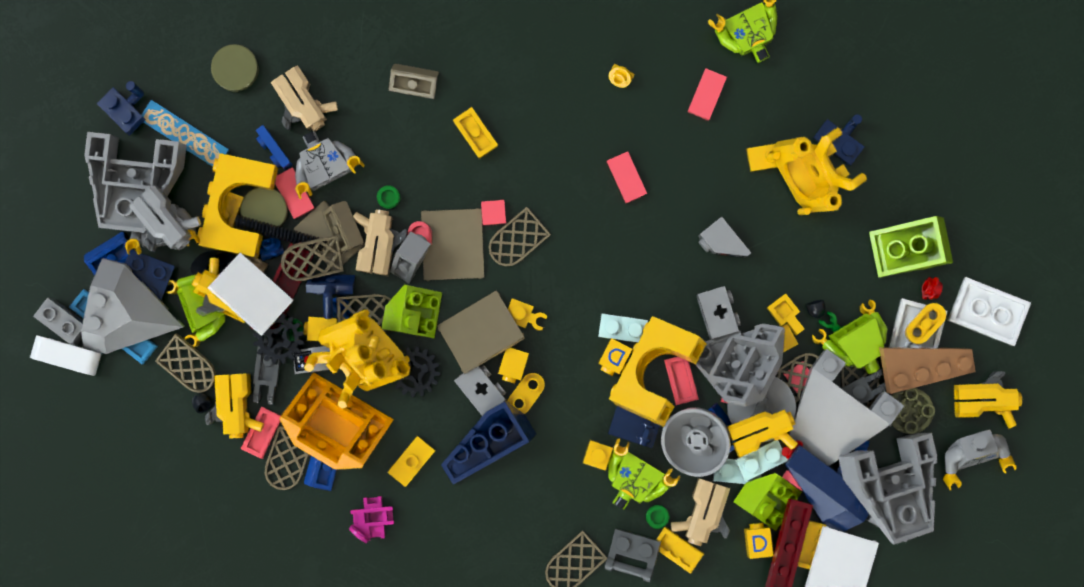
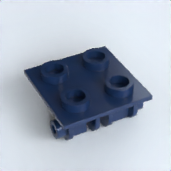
(150, 271)
(633, 428)

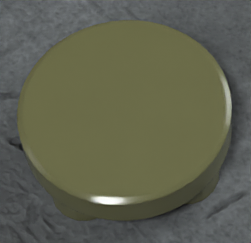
(234, 67)
(264, 206)
(915, 414)

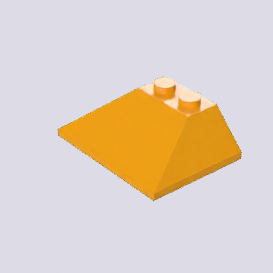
(331, 433)

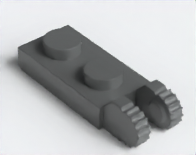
(266, 374)
(860, 389)

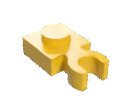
(523, 314)

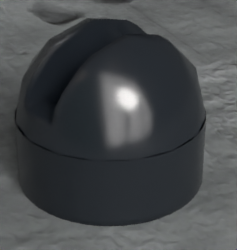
(816, 308)
(201, 403)

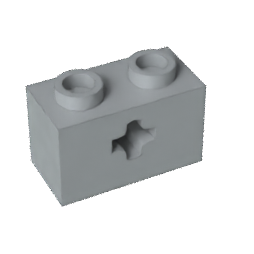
(60, 320)
(714, 325)
(468, 384)

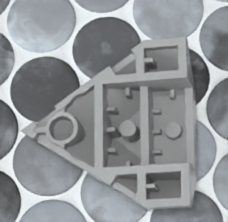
(122, 310)
(743, 363)

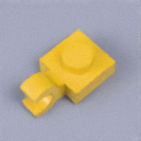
(784, 312)

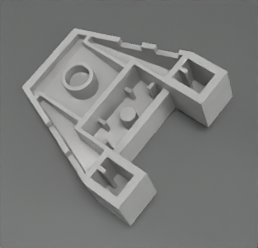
(122, 181)
(832, 420)
(898, 493)

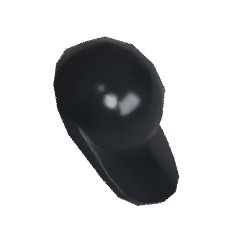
(202, 261)

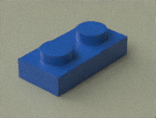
(266, 140)

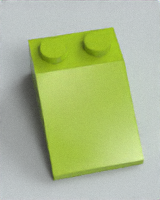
(911, 246)

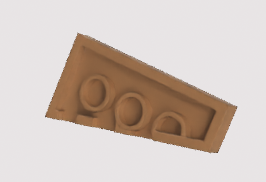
(915, 367)

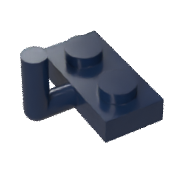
(122, 109)
(845, 145)
(330, 285)

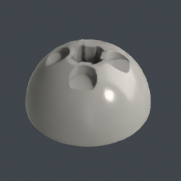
(688, 449)

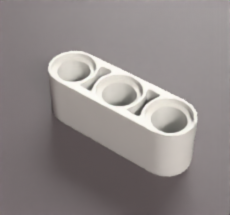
(65, 355)

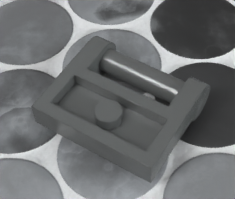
(635, 547)

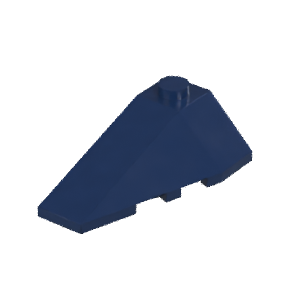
(492, 437)
(826, 491)

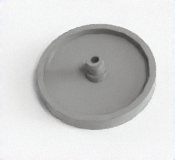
(779, 397)

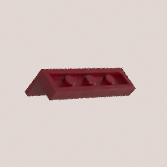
(288, 285)
(789, 544)

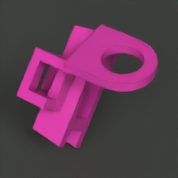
(372, 513)

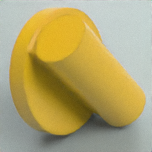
(620, 76)

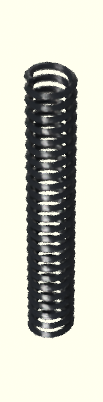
(263, 228)

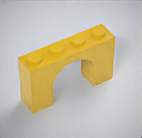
(229, 174)
(657, 340)

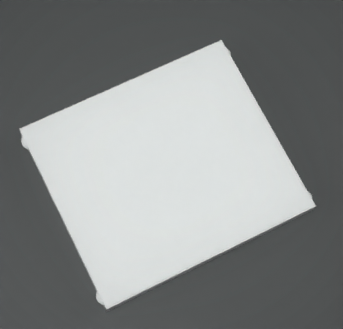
(841, 560)

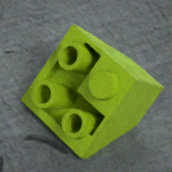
(413, 311)
(767, 498)

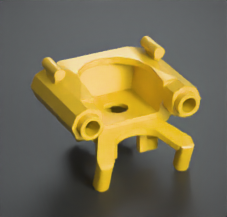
(812, 174)
(362, 353)

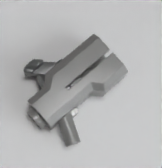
(161, 221)

